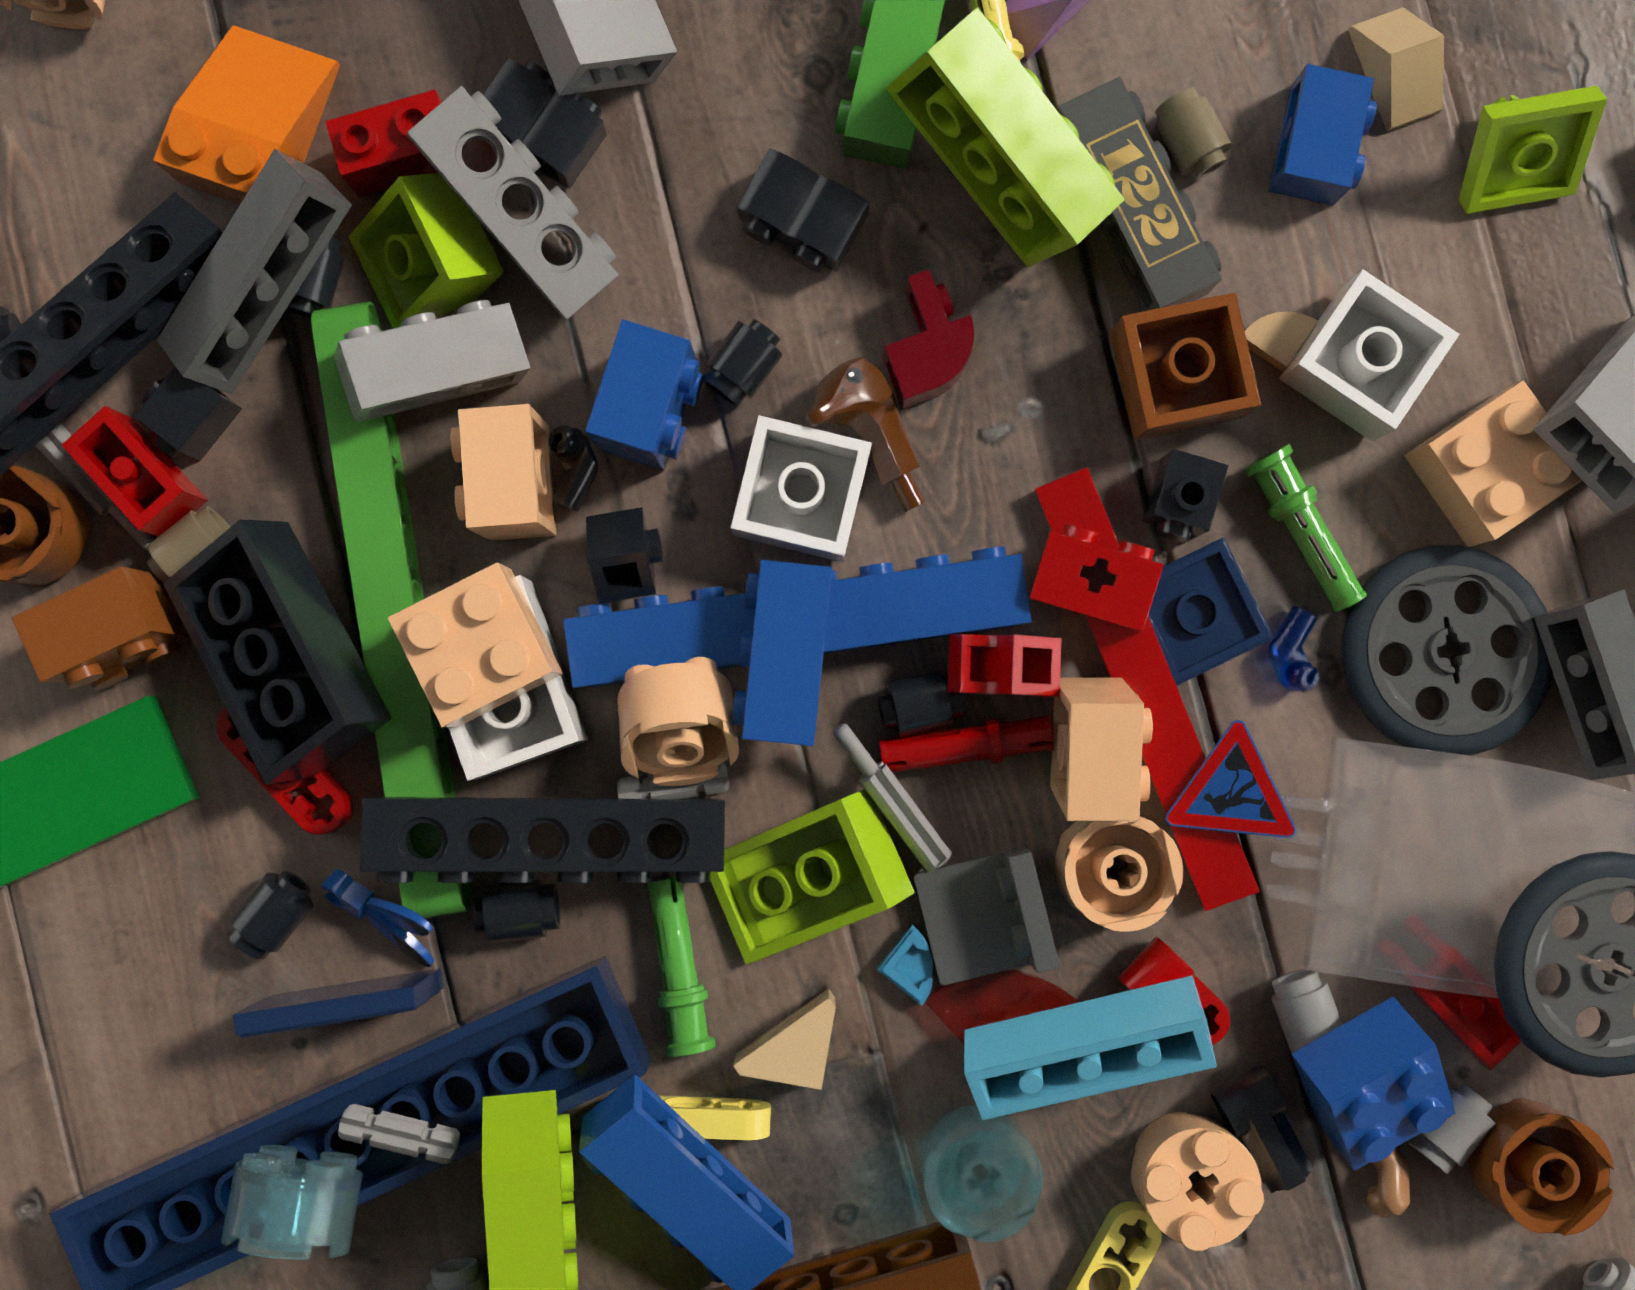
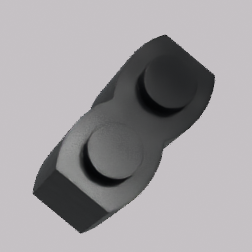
(555, 128)
(802, 211)

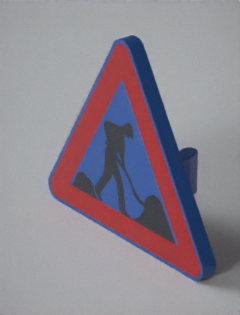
(1233, 792)

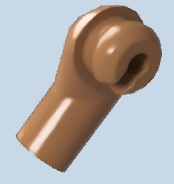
(1393, 1186)

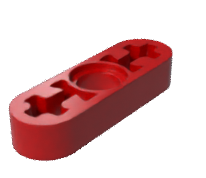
(303, 806)

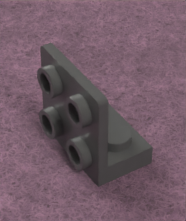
(986, 916)

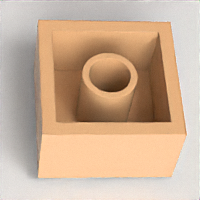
(1492, 466)
(504, 472)
(475, 645)
(1099, 750)

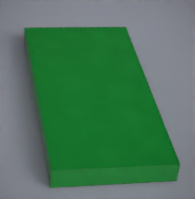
(89, 788)

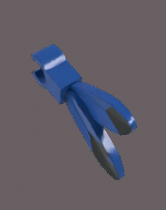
(389, 918)

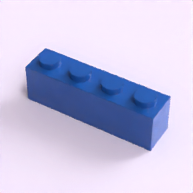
(685, 1186)

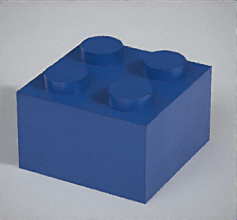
(645, 396)
(1375, 1083)

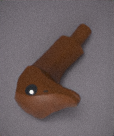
(860, 398)

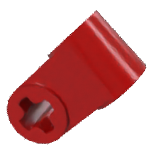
(1161, 964)

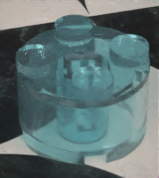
(290, 1203)
(985, 1207)

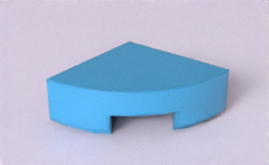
(910, 965)

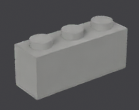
(430, 359)

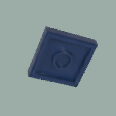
(1205, 612)

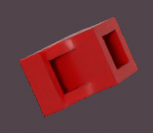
(1004, 665)

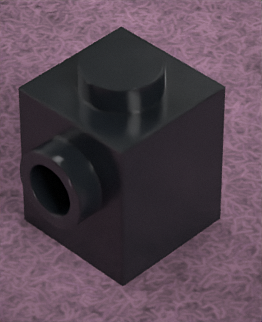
(185, 415)
(1185, 495)
(622, 554)

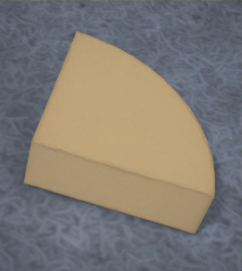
(1279, 336)

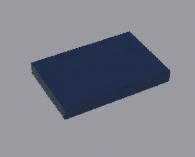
(338, 1003)

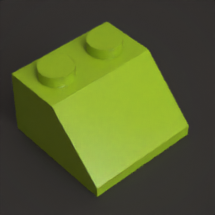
(424, 249)

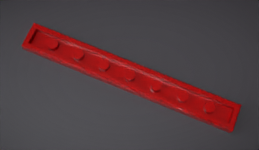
(1174, 754)

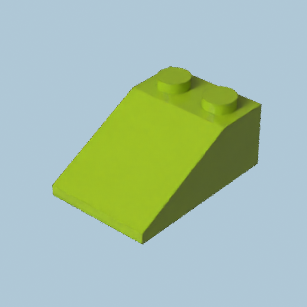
(810, 877)

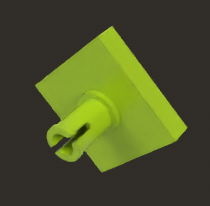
(1531, 148)

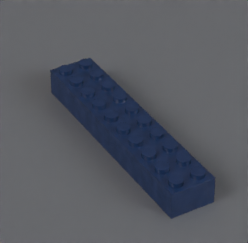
(169, 1215)

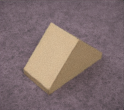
(1405, 63)
(794, 1048)

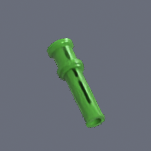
(1341, 589)
(681, 992)

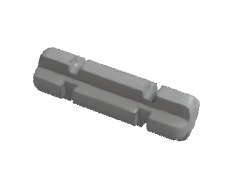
(645, 788)
(399, 1133)

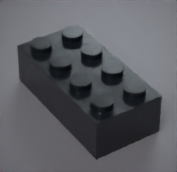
(276, 650)

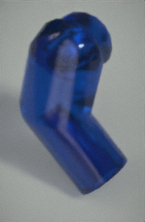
(1287, 653)

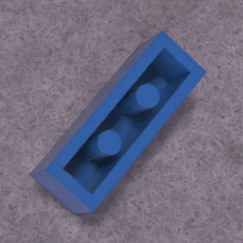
(783, 652)

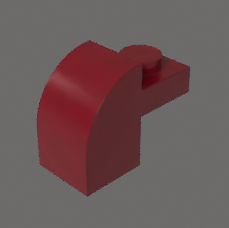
(937, 356)

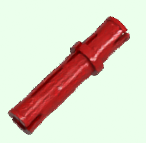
(968, 744)

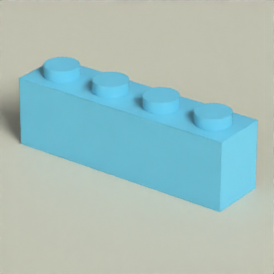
(1088, 1048)

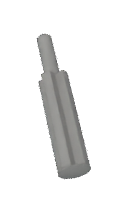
(52, 448)
(895, 803)

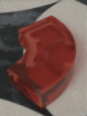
(995, 999)

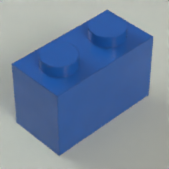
(1323, 135)

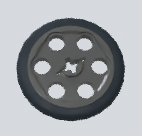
(1391, 700)
(1530, 943)

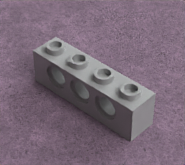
(472, 117)

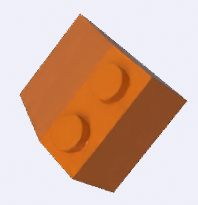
(241, 108)

